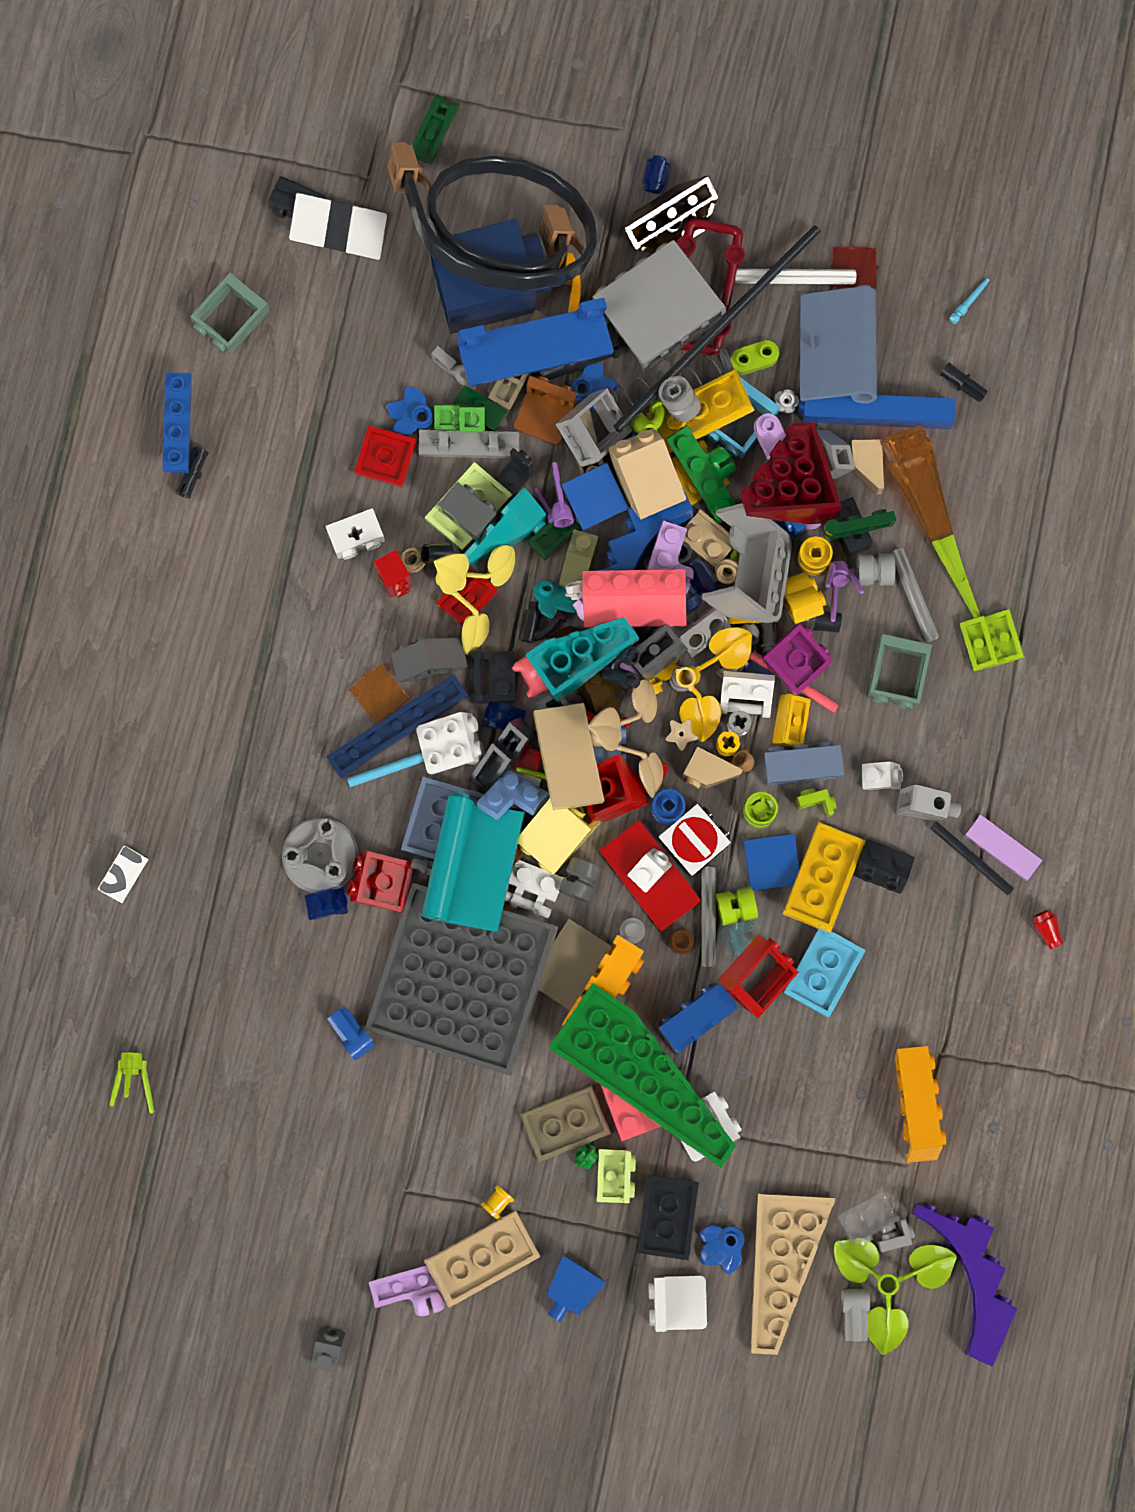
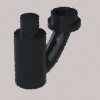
(530, 624)
(618, 676)

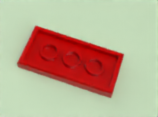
(669, 896)

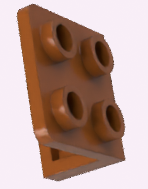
(543, 408)

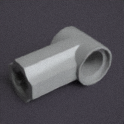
(855, 1307)

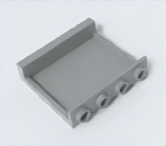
(660, 305)

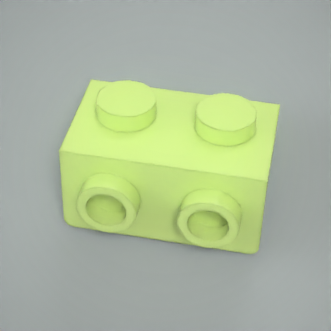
(614, 1176)

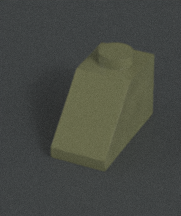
(578, 557)

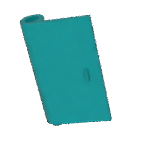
(472, 865)

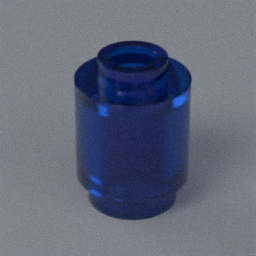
(656, 174)
(704, 578)

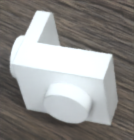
(881, 776)
(650, 869)

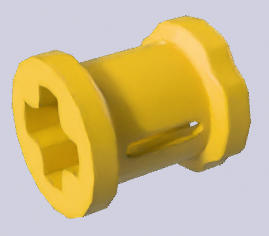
(729, 751)
(497, 1202)

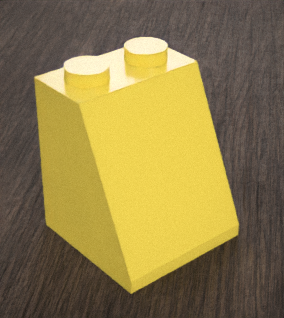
(556, 835)

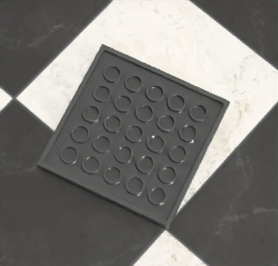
(461, 985)

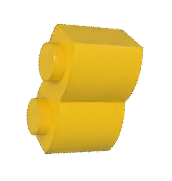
(802, 598)

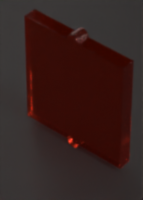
(857, 258)

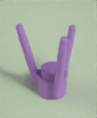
(562, 513)
(840, 575)

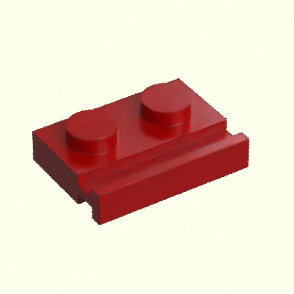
(476, 591)

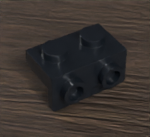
(884, 866)

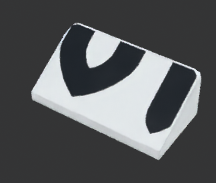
(123, 874)

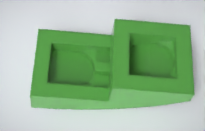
(459, 417)

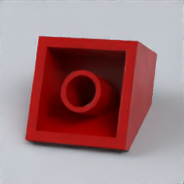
(620, 790)

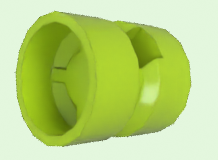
(760, 810)
(745, 903)

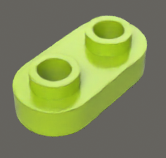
(755, 357)

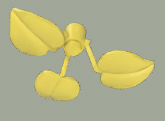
(452, 577)

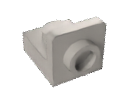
(893, 1241)

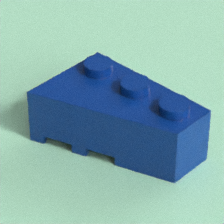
(696, 1017)

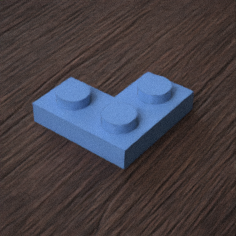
(512, 790)

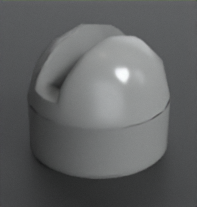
(754, 631)

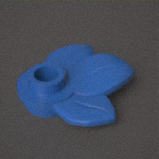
(593, 381)
(408, 410)
(719, 1250)

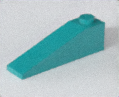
(518, 522)
(575, 658)

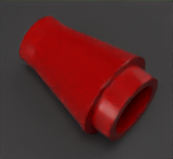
(1048, 927)

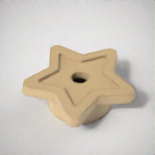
(684, 727)

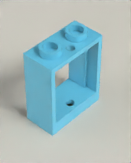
(760, 403)

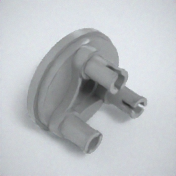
(319, 855)

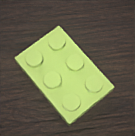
(486, 489)

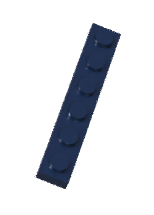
(397, 726)

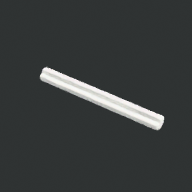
(799, 276)

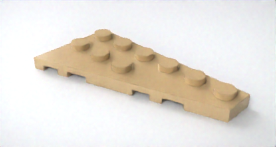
(784, 1250)

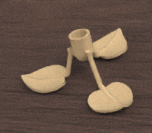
(606, 734)

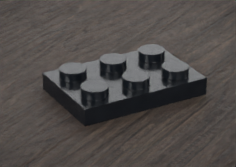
(667, 1217)

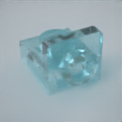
(739, 943)

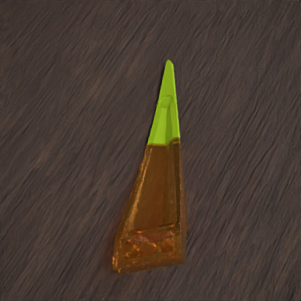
(917, 474)

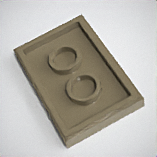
(571, 964)
(565, 1123)

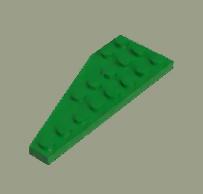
(625, 1058)

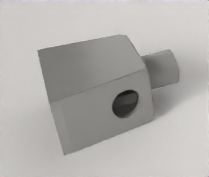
(927, 803)

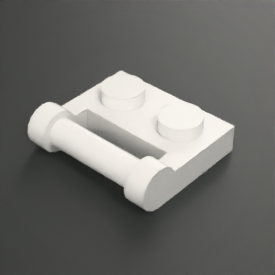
(748, 687)

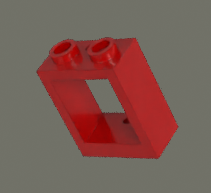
(770, 986)

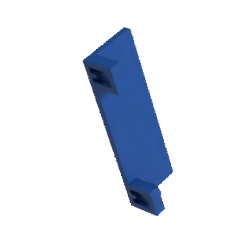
(535, 344)

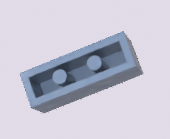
(803, 764)

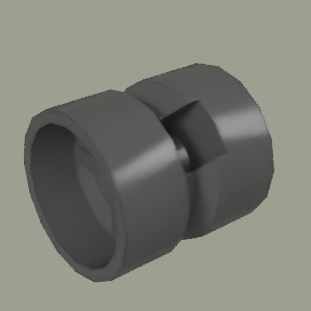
(580, 879)

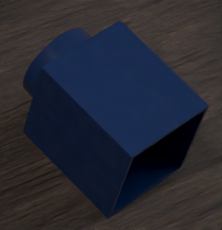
(472, 304)

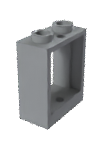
(577, 435)

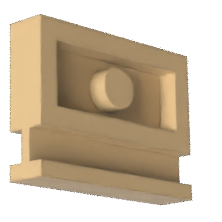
(707, 539)

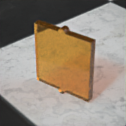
(379, 694)

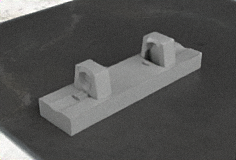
(467, 444)

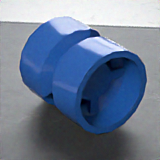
(668, 807)

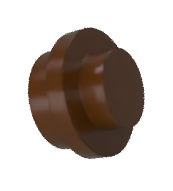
(681, 941)

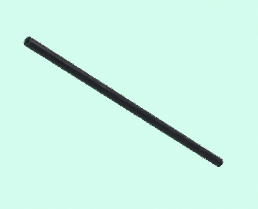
(717, 328)

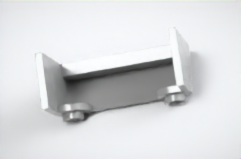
(760, 570)

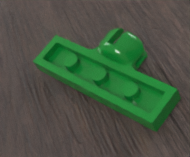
(704, 469)

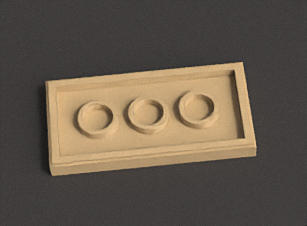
(568, 756)
(482, 1259)

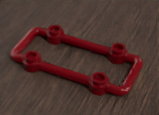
(734, 256)

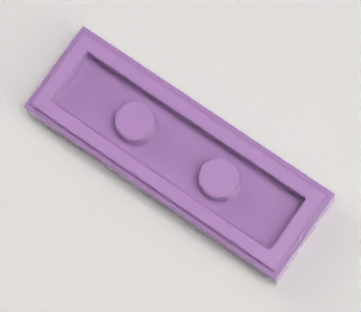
(1003, 848)

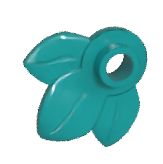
(552, 598)

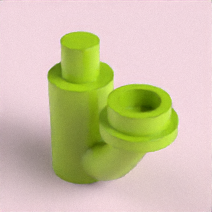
(642, 423)

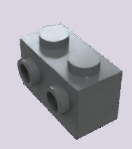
(467, 510)
(659, 651)

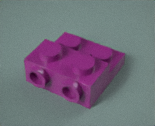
(797, 658)

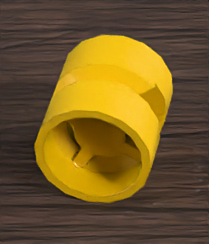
(814, 556)

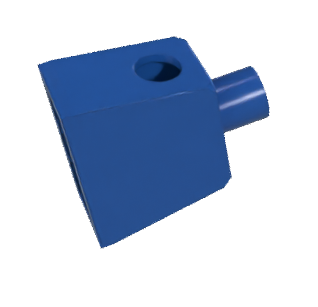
(572, 1288)

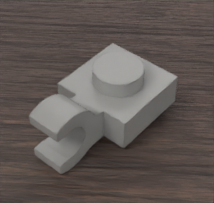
(447, 362)

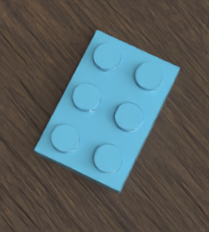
(824, 972)

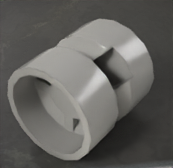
(679, 398)
(875, 569)

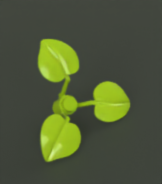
(887, 1326)

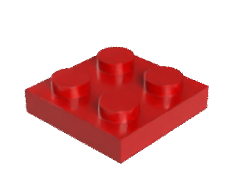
(385, 456)

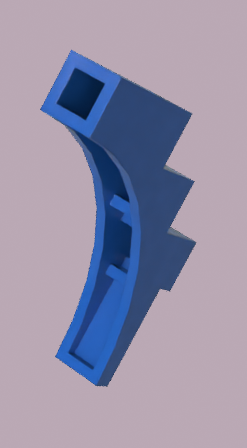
(630, 550)

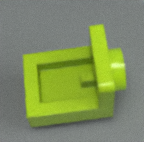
(811, 798)

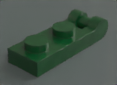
(434, 129)
(857, 525)

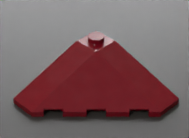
(794, 481)

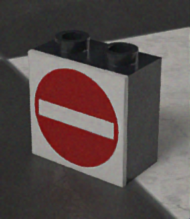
(694, 840)

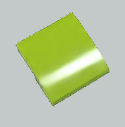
(992, 640)

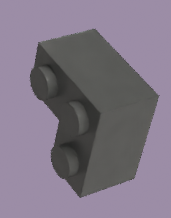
(428, 658)

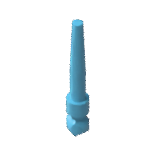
(962, 309)

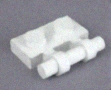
(534, 881)

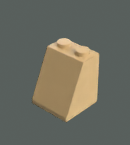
(646, 473)

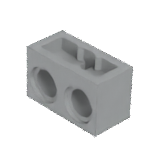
(700, 627)

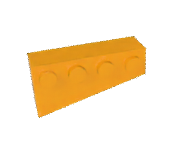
(614, 970)
(919, 1104)

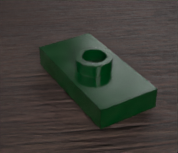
(493, 412)
(551, 539)

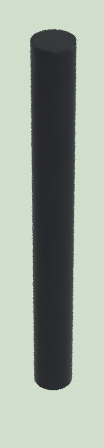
(972, 858)

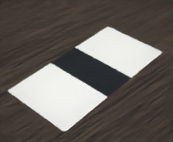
(338, 226)

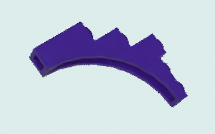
(990, 1314)

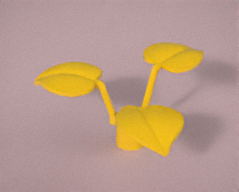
(733, 651)

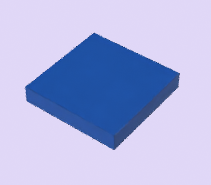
(594, 496)
(771, 862)

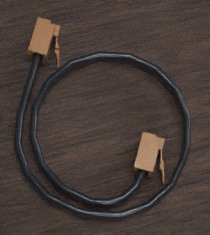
(478, 267)

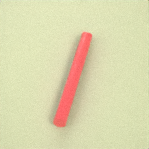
(808, 691)

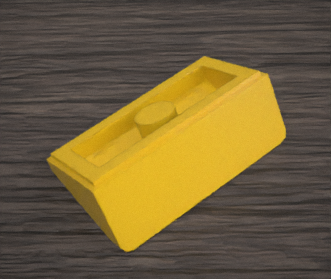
(791, 720)

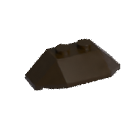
(667, 215)
(595, 692)

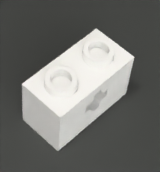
(365, 525)

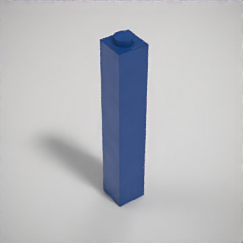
(884, 411)

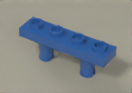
(177, 422)

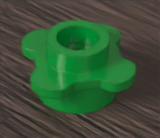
(586, 1156)

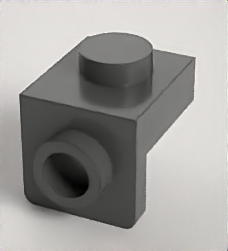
(327, 1349)

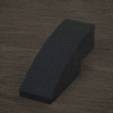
(503, 754)

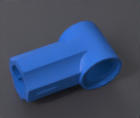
(353, 1036)

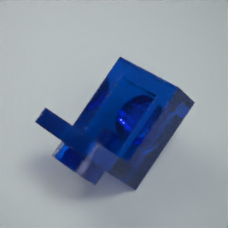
(499, 714)
(326, 903)

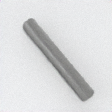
(914, 595)
(708, 916)

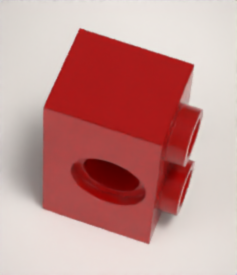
(393, 574)

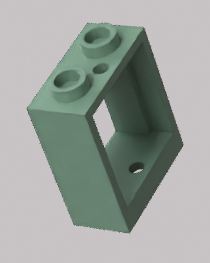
(228, 285)
(905, 647)

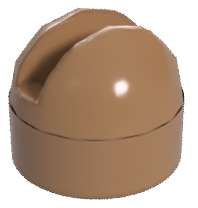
(743, 760)

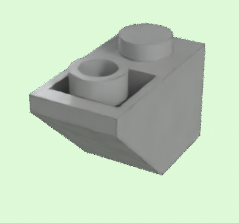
(837, 453)

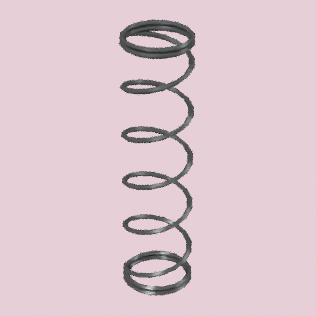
(727, 367)

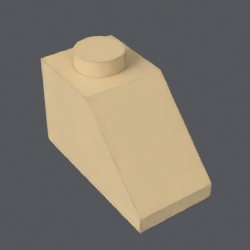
(868, 463)
(709, 770)

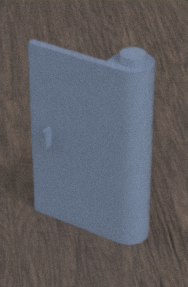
(839, 344)

